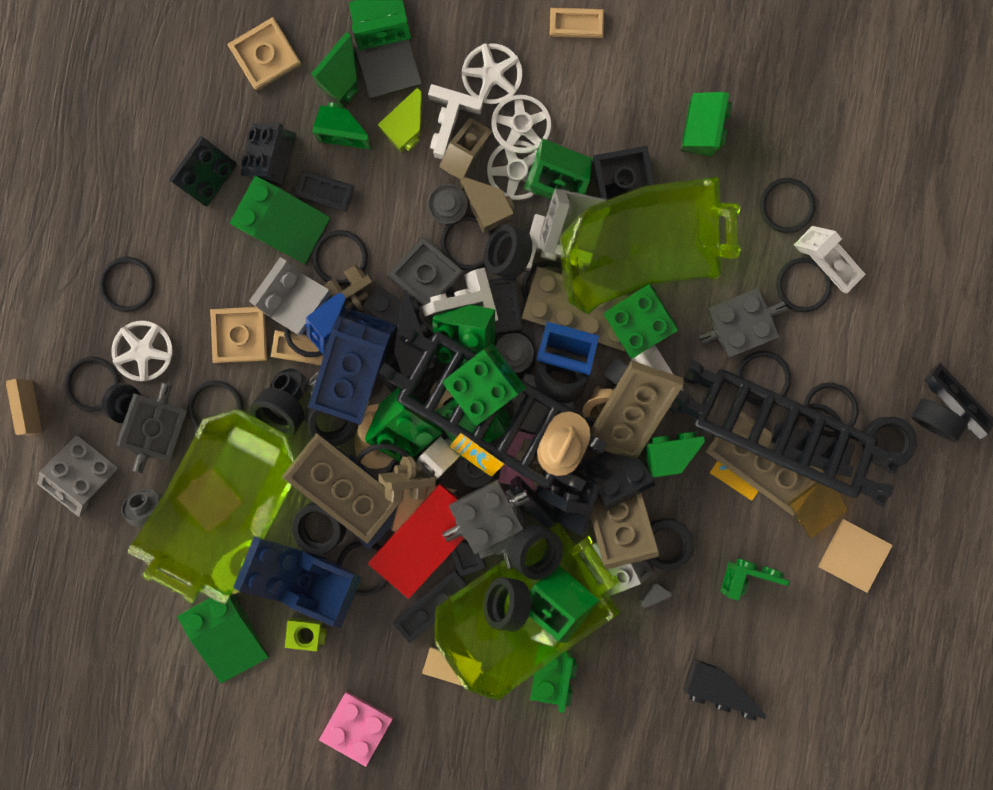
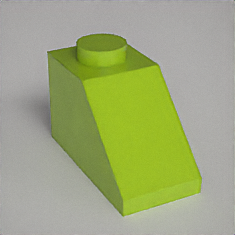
(404, 122)

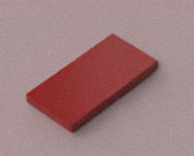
(418, 544)

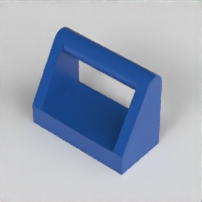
(321, 321)
(571, 341)

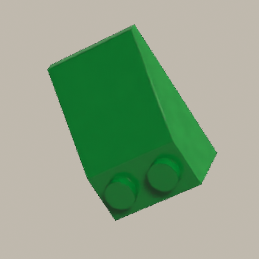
(279, 220)
(223, 637)

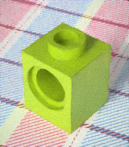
(294, 640)

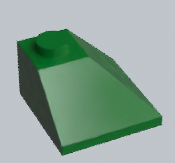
(338, 71)
(339, 127)

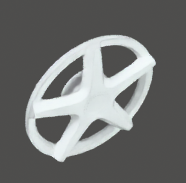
(492, 72)
(520, 124)
(515, 170)
(141, 350)

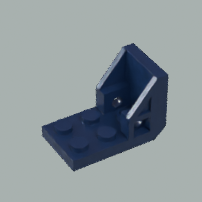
(352, 364)
(298, 580)

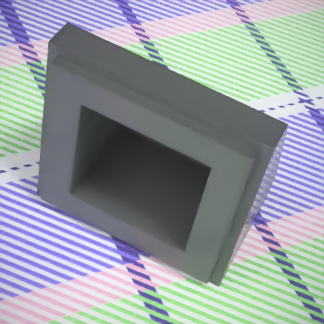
(654, 594)

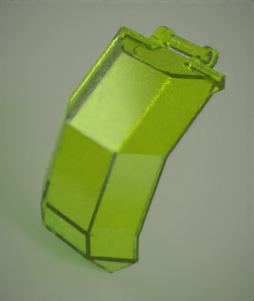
(646, 239)
(251, 463)
(499, 660)

